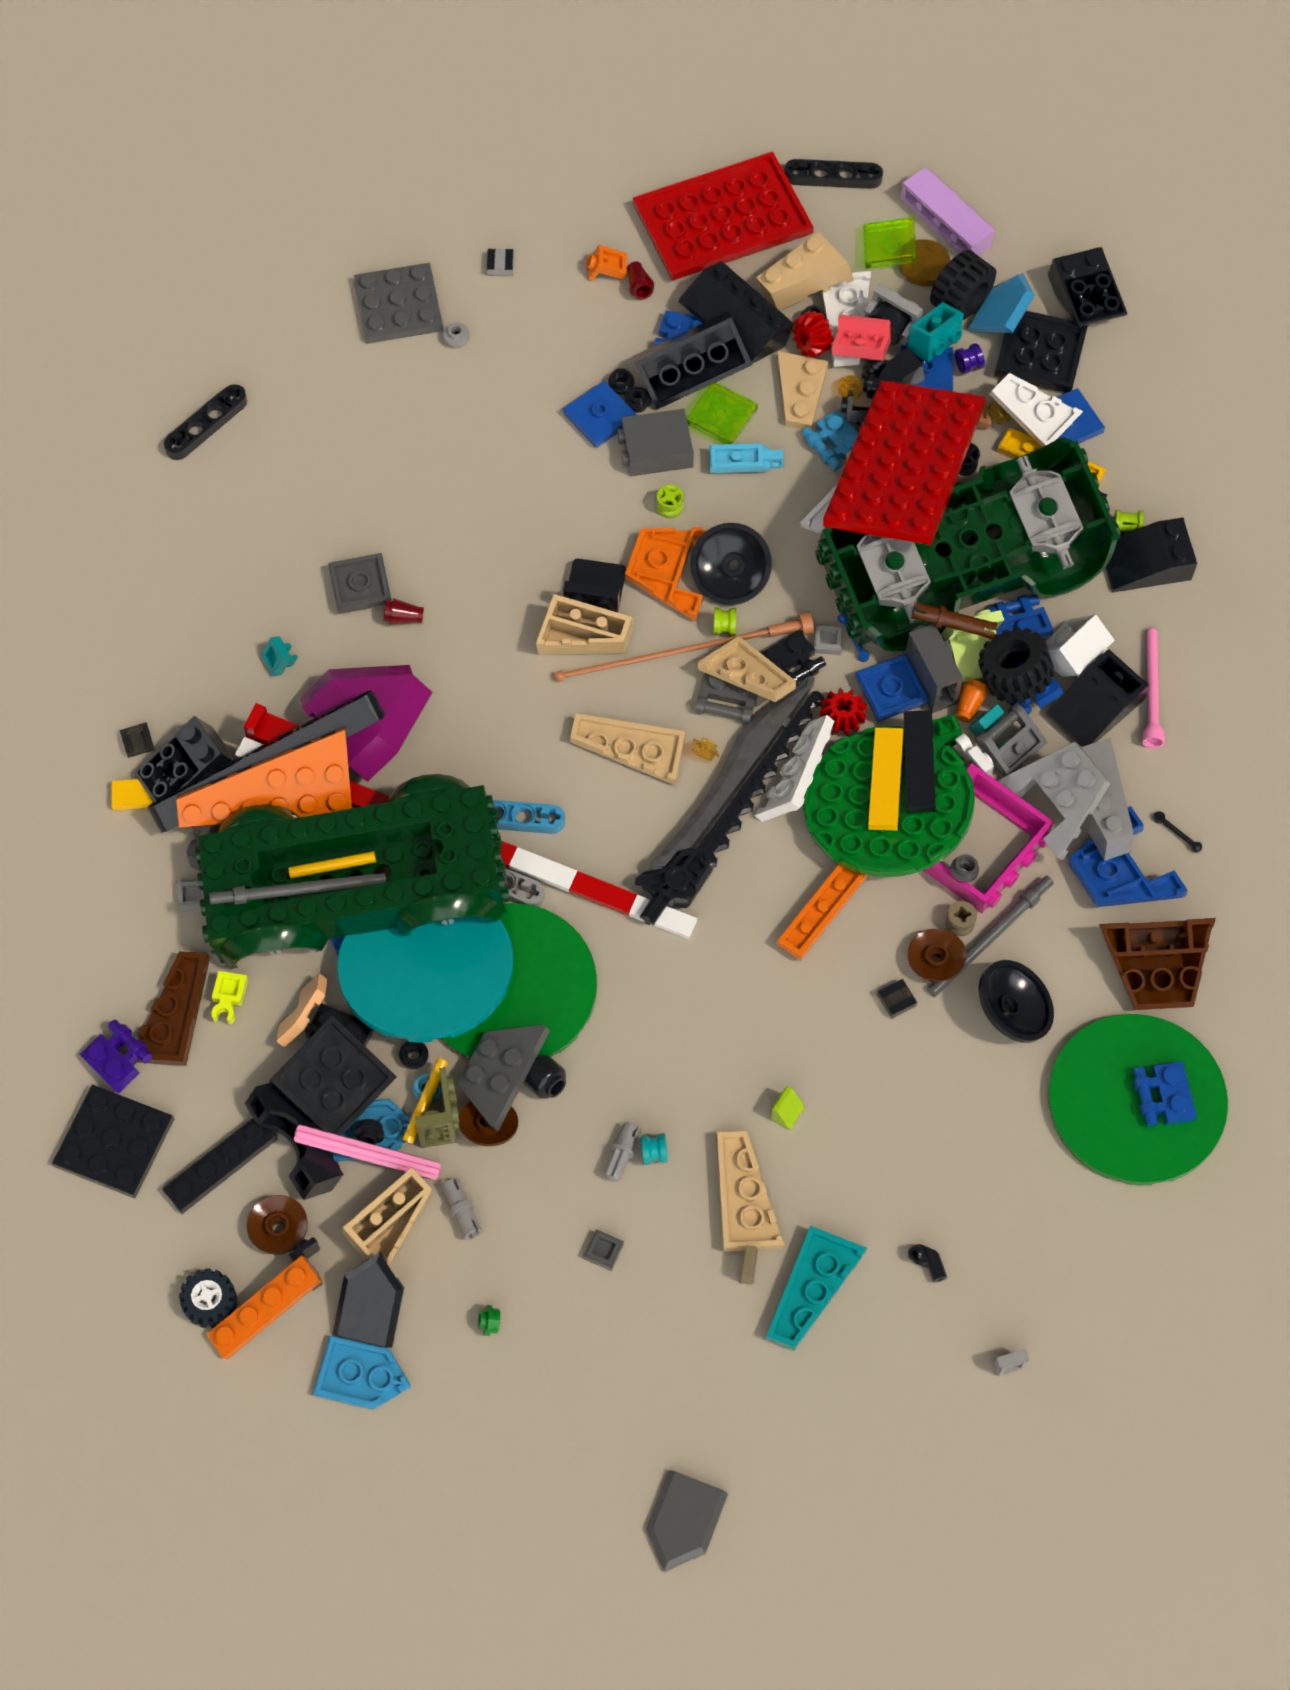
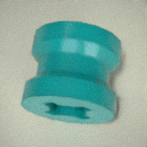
(654, 1149)

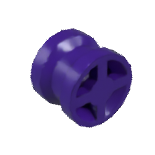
(969, 358)

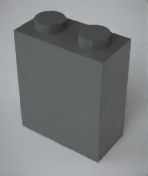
(656, 442)
(934, 667)

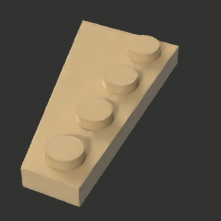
(637, 745)

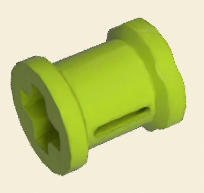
(1129, 521)

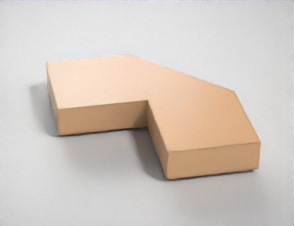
(296, 1022)

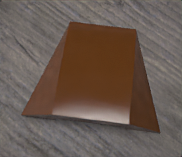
(1160, 960)

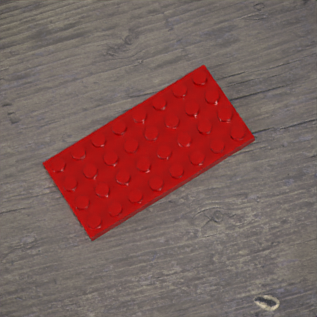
(904, 462)

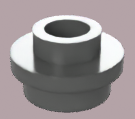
(965, 862)

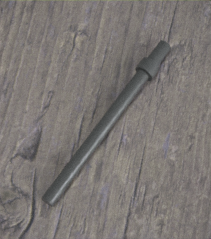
(240, 895)
(1027, 900)

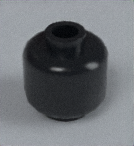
(546, 1077)

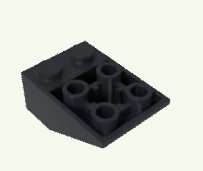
(1086, 287)
(1098, 699)
(183, 758)

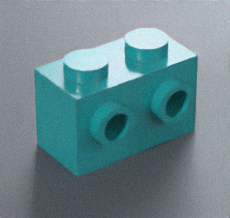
(935, 332)

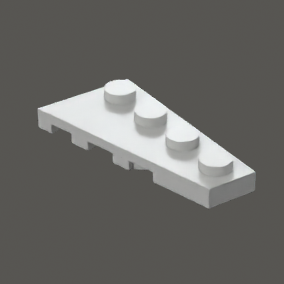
(846, 300)
(798, 770)

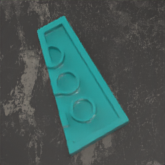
(815, 1279)

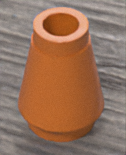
(970, 699)

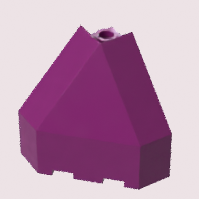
(399, 695)

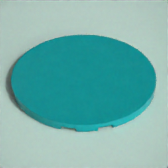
(426, 982)

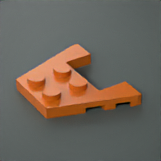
(659, 564)

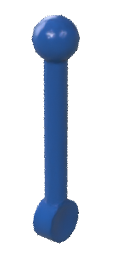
(863, 654)

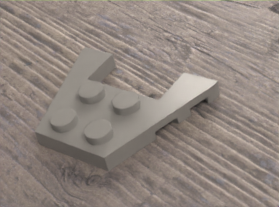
(1070, 783)

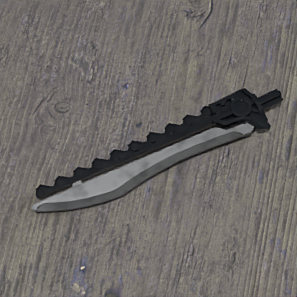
(681, 870)

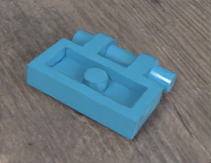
(837, 433)

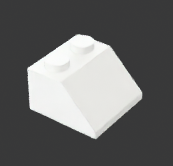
(1078, 645)

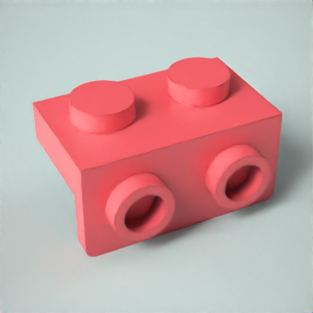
(862, 337)

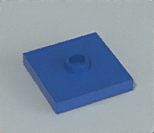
(937, 371)
(598, 413)
(1087, 423)
(891, 688)

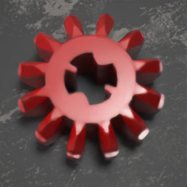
(812, 334)
(845, 710)

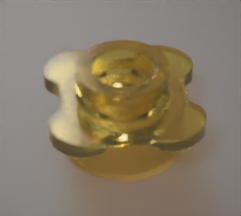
(705, 749)

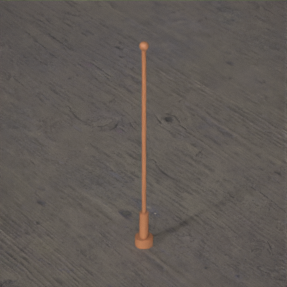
(804, 624)

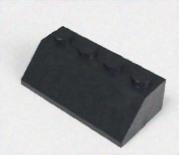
(756, 319)
(692, 360)

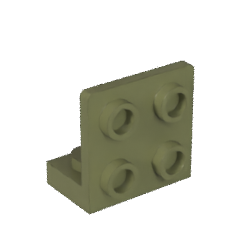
(437, 1127)

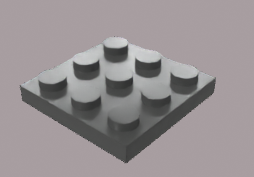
(398, 303)

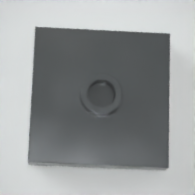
(359, 583)

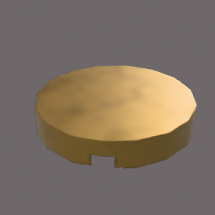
(930, 261)

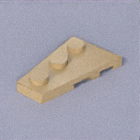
(748, 669)

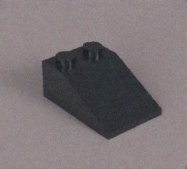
(1152, 556)

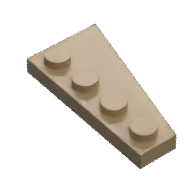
(743, 1197)

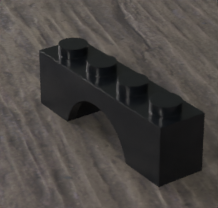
(315, 1168)

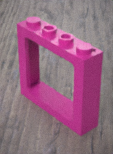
(1017, 812)

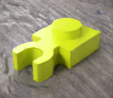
(228, 991)

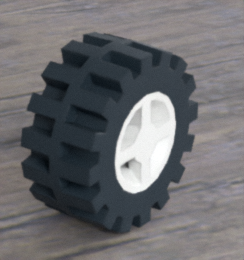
(202, 1289)

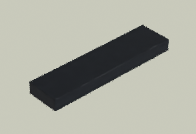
(919, 761)

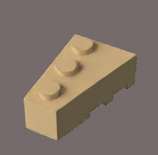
(804, 271)
(583, 629)
(389, 1218)

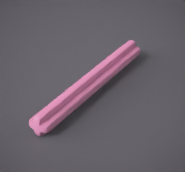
(366, 1151)

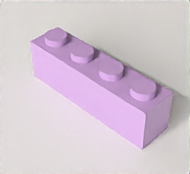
(947, 213)

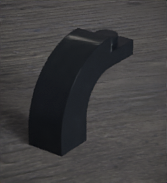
(903, 369)

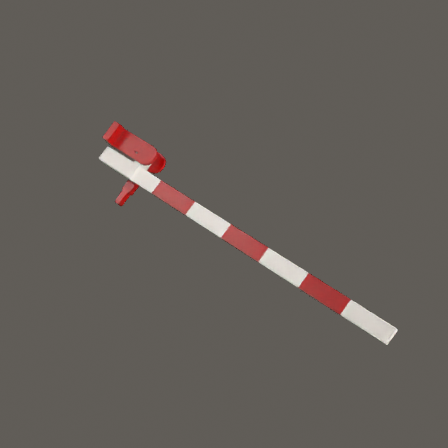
(264, 727)

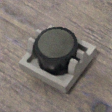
(899, 311)

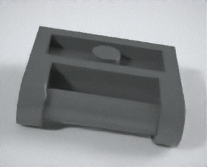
(723, 691)
(1018, 746)

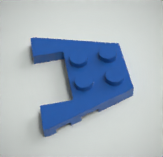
(1119, 878)

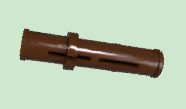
(953, 620)

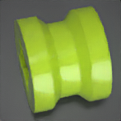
(671, 494)
(725, 621)

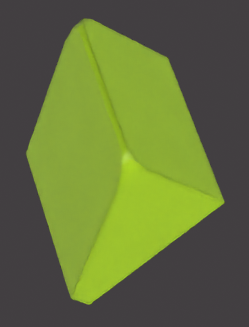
(787, 1108)

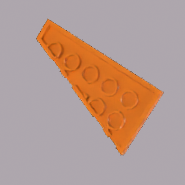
(301, 779)

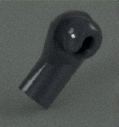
(930, 1259)

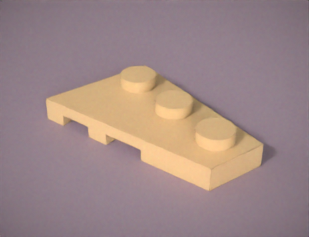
(801, 387)

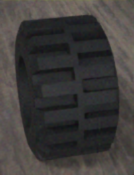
(964, 283)
(1011, 649)

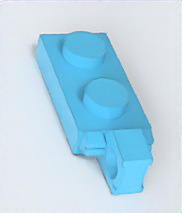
(744, 458)

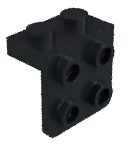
(596, 583)

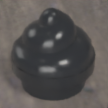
(872, 366)

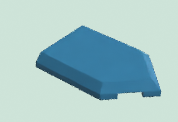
(1004, 306)
(393, 1122)
(359, 1374)

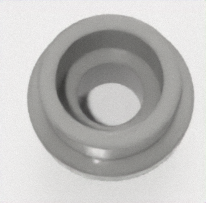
(458, 340)

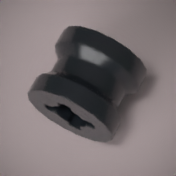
(973, 456)

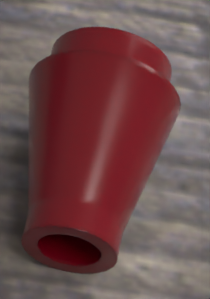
(639, 281)
(402, 612)

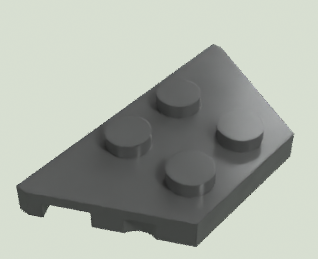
(500, 1069)

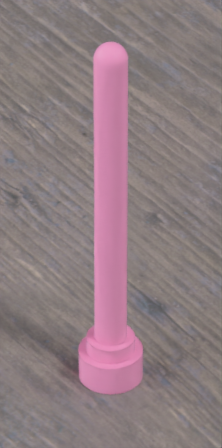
(1153, 735)

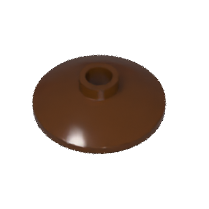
(939, 944)
(475, 1126)
(273, 1211)

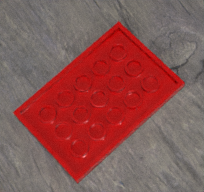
(722, 215)

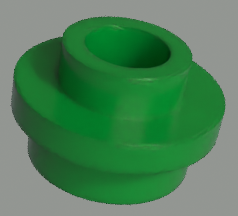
(489, 1320)

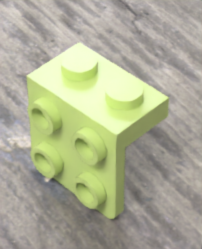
(968, 646)

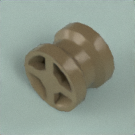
(958, 924)

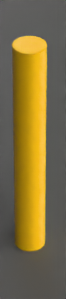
(332, 864)
(425, 1100)

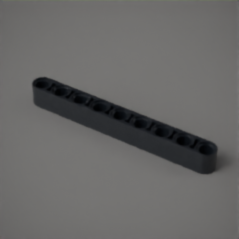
(352, 715)

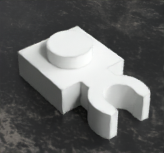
(973, 754)

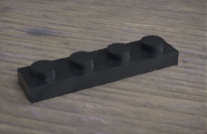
(218, 1165)

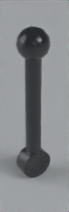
(1159, 818)

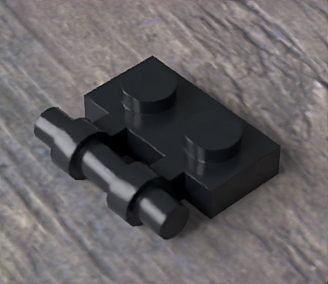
(792, 652)

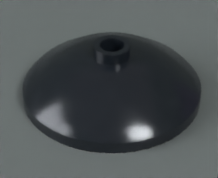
(712, 562)
(1016, 1001)

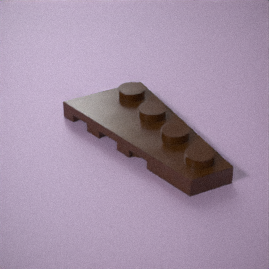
(176, 1011)

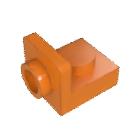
(607, 262)

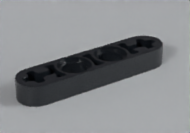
(833, 177)
(209, 424)

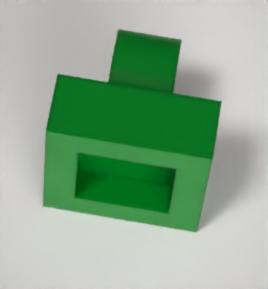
(946, 730)

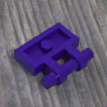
(110, 1063)

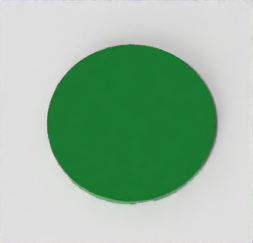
(839, 807)
(549, 985)
(1100, 1112)

